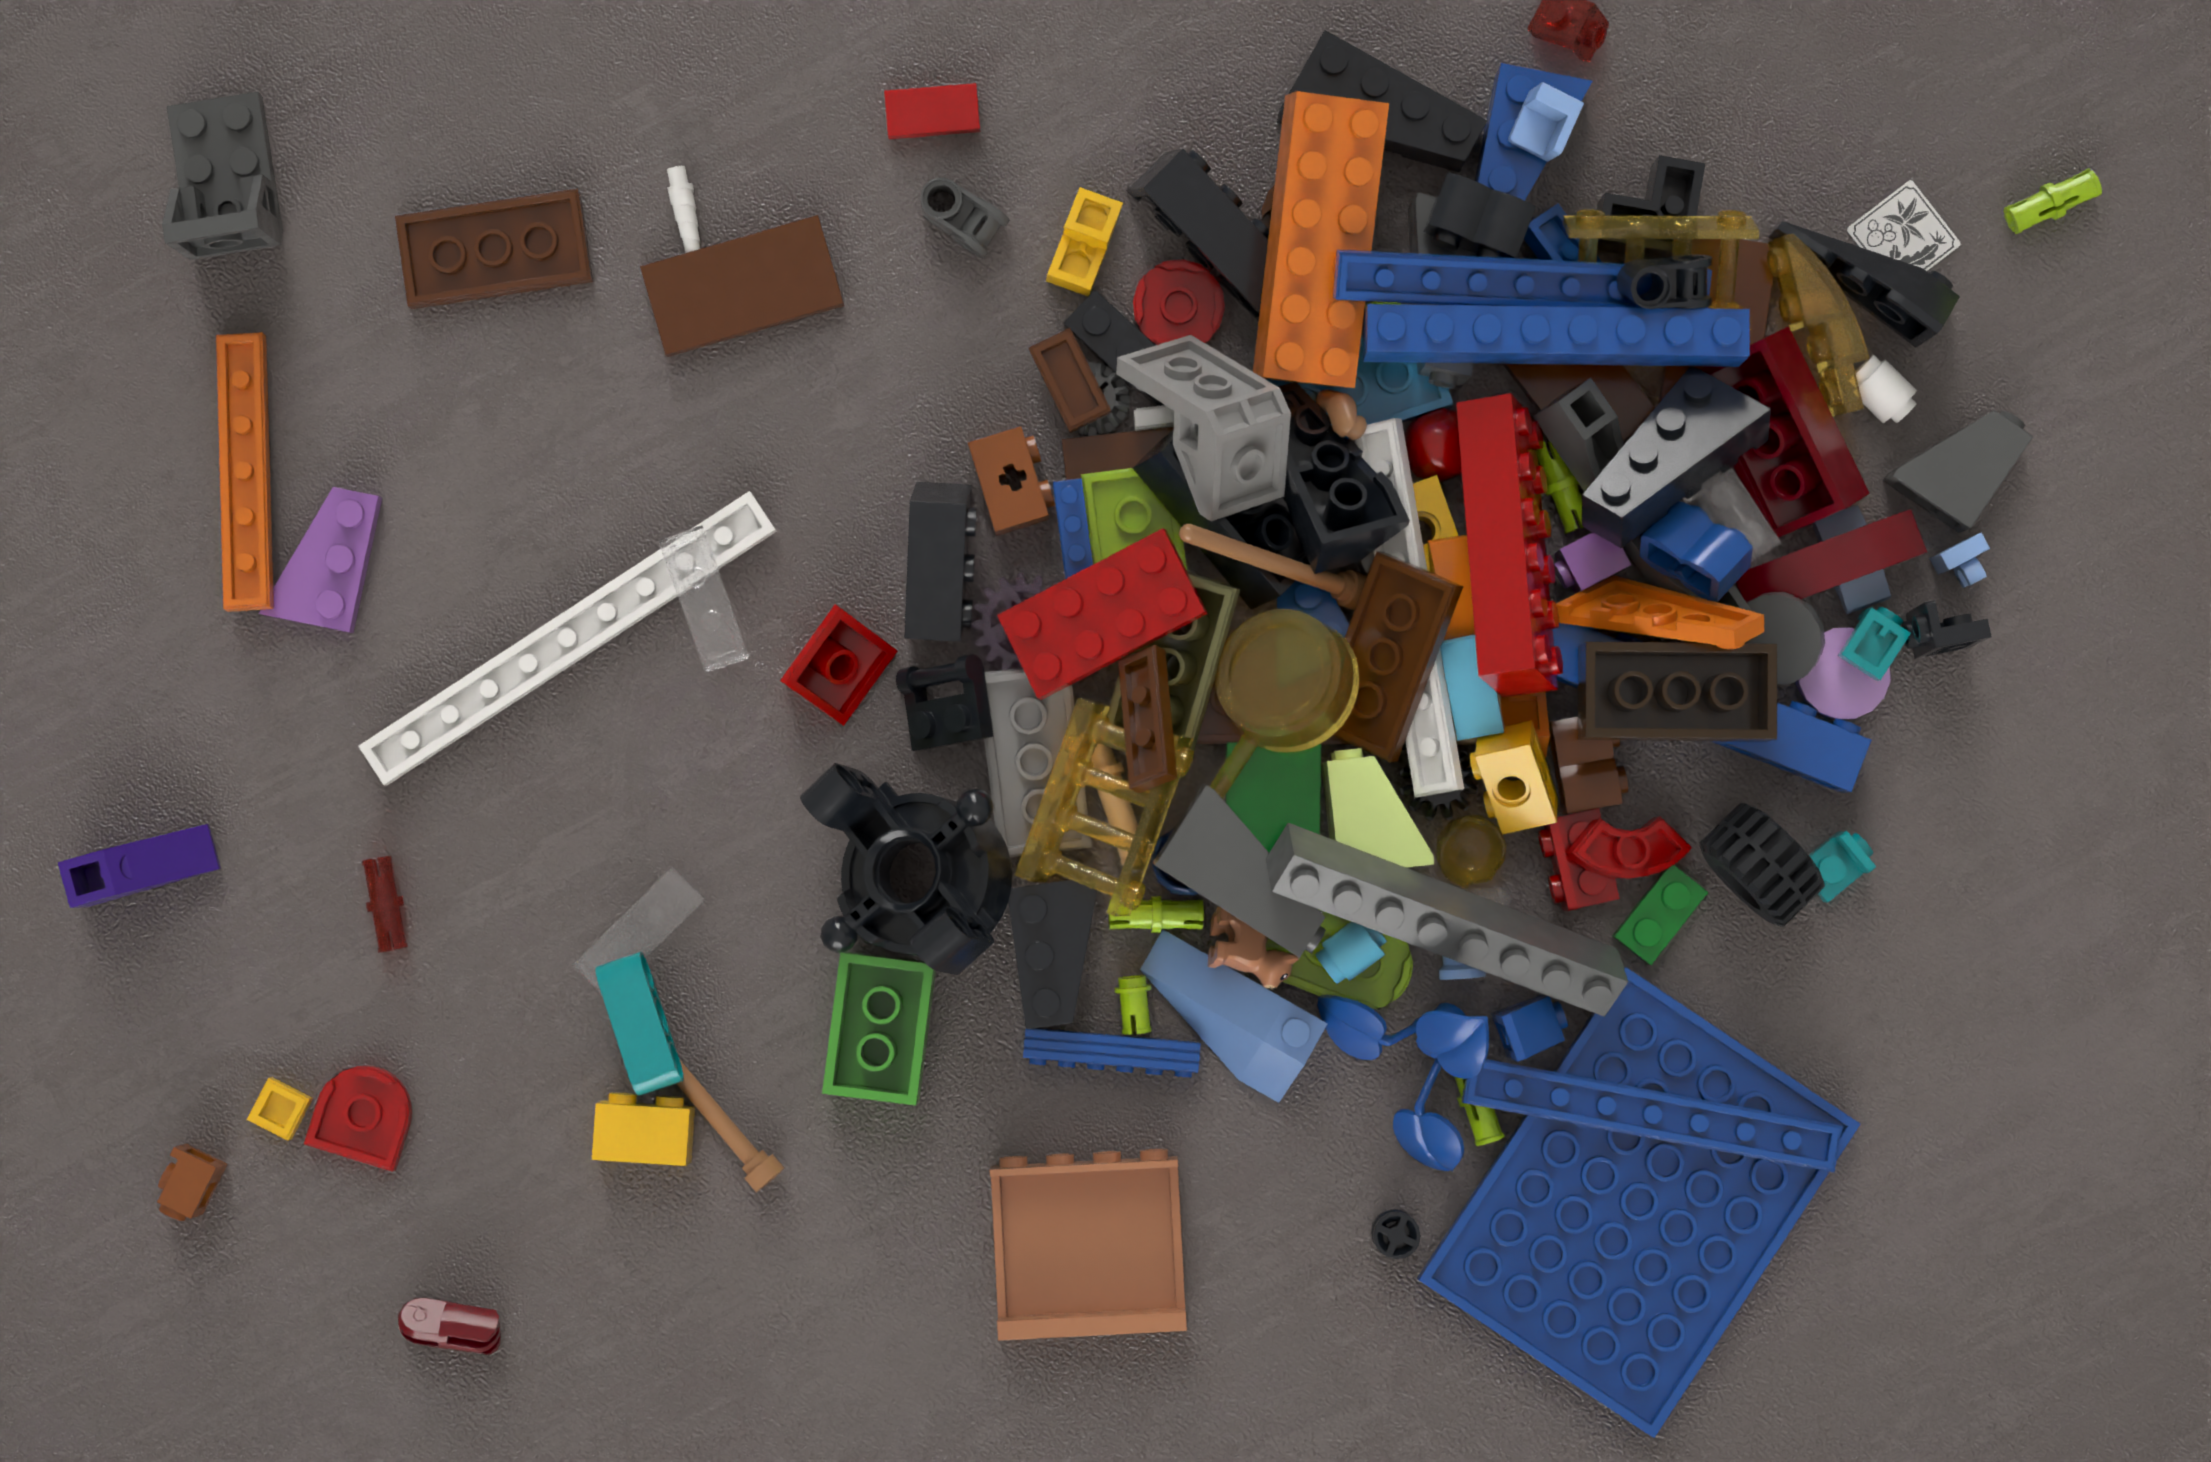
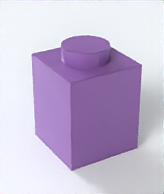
(1588, 562)

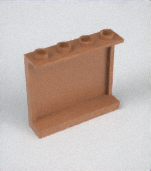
(1088, 1245)

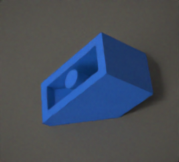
(1530, 1026)

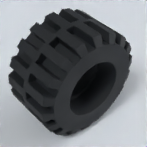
(1762, 864)

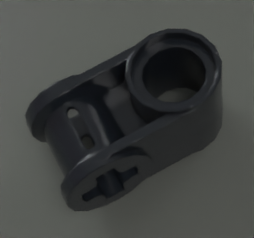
(1675, 282)

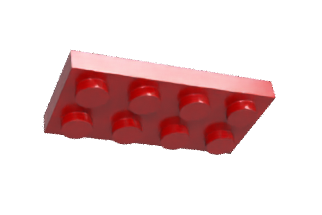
(1102, 614)

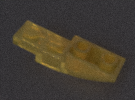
(1816, 302)

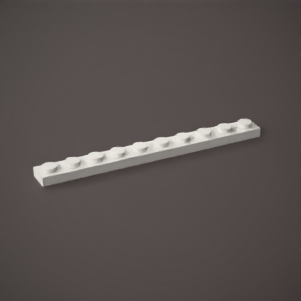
(553, 647)

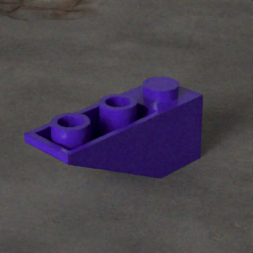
(138, 866)

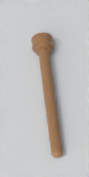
(1343, 587)
(758, 1165)

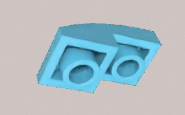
(1472, 700)

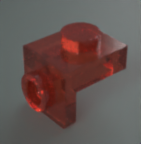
(1571, 25)

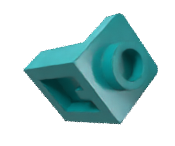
(1875, 642)
(1841, 862)

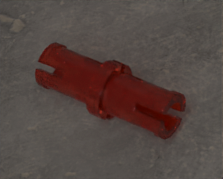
(384, 904)

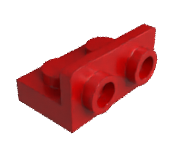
(1572, 883)

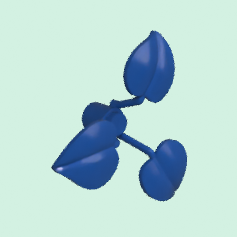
(1447, 1035)

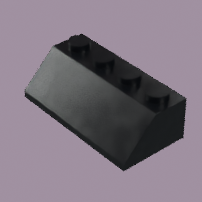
(1262, 526)

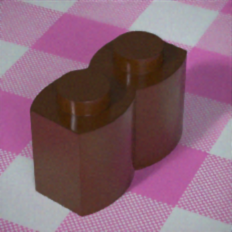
(1585, 769)

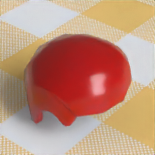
(1434, 445)

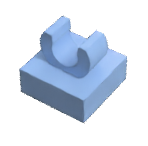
(1963, 560)

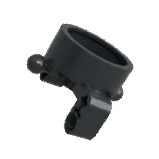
(971, 867)

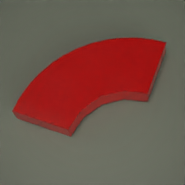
(1628, 853)

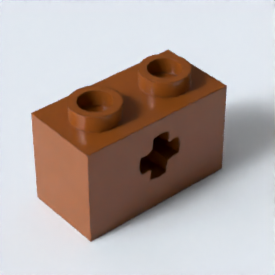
(1010, 508)

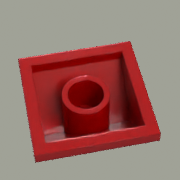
(839, 665)

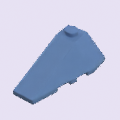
(1242, 1022)

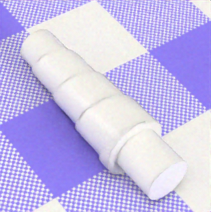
(684, 207)

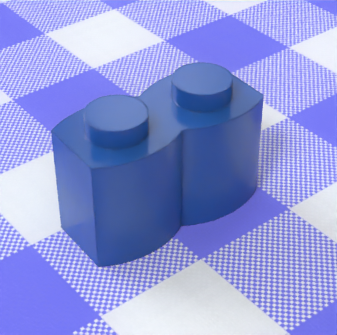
(1696, 551)

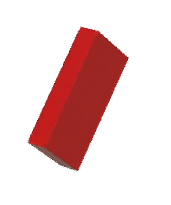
(932, 111)

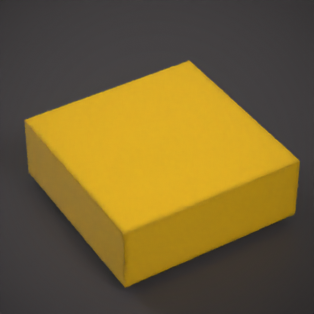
(279, 1108)

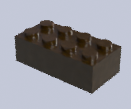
(1677, 692)

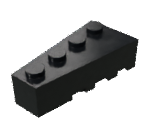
(1211, 220)
(1678, 447)

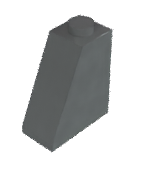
(1963, 470)

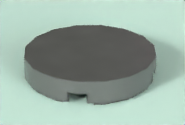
(1794, 629)

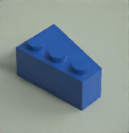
(1500, 163)

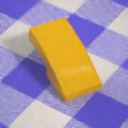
(1084, 242)

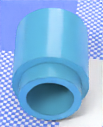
(1351, 951)

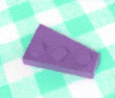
(330, 564)

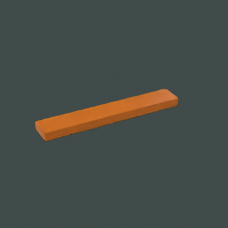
(244, 472)

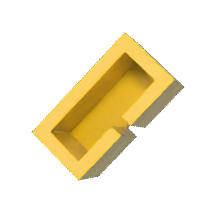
(643, 1131)

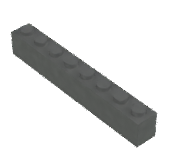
(1445, 919)

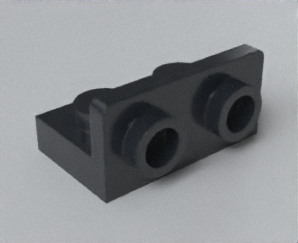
(1932, 638)

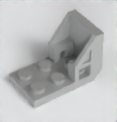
(1226, 423)

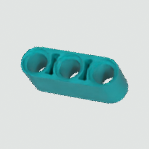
(639, 1023)

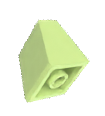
(1368, 812)

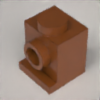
(189, 1182)

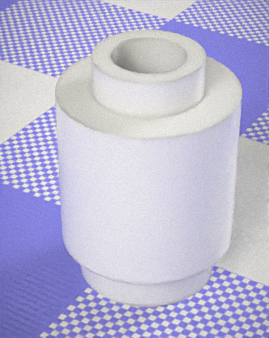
(1884, 390)

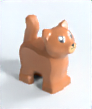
(1247, 951)

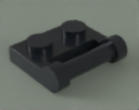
(949, 718)

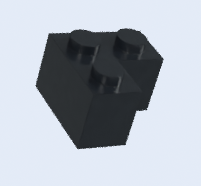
(1671, 191)

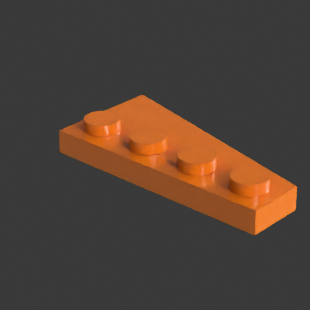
(1659, 612)

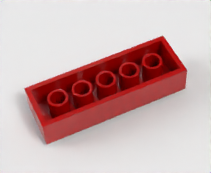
(1508, 546)

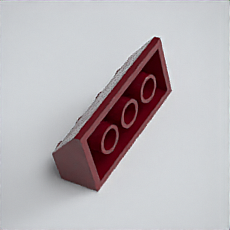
(1805, 463)

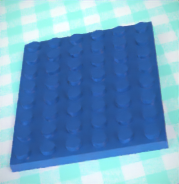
(1623, 1247)

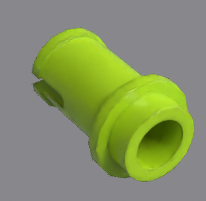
(1134, 1004)

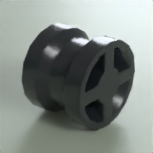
(1400, 1244)

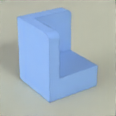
(1545, 121)

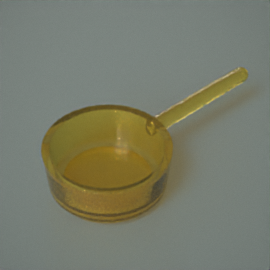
(1283, 686)

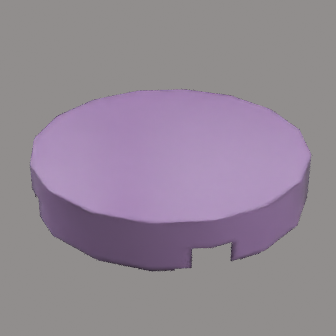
(1839, 687)

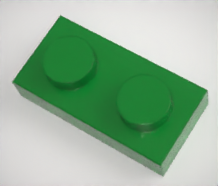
(1660, 914)

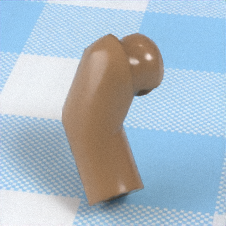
(1342, 413)

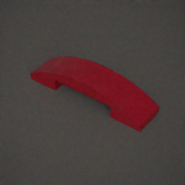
(1837, 559)

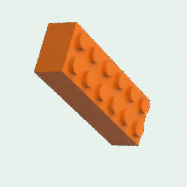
(1319, 206)

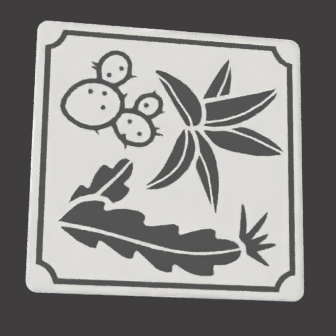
(1905, 229)

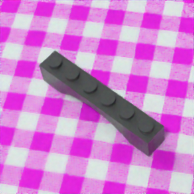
(1587, 439)

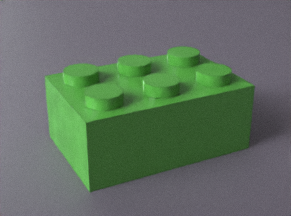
(879, 1028)

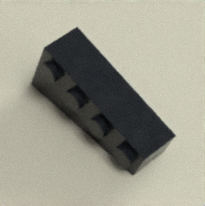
(1419, 120)

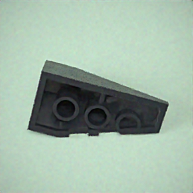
(1891, 290)
(1332, 492)

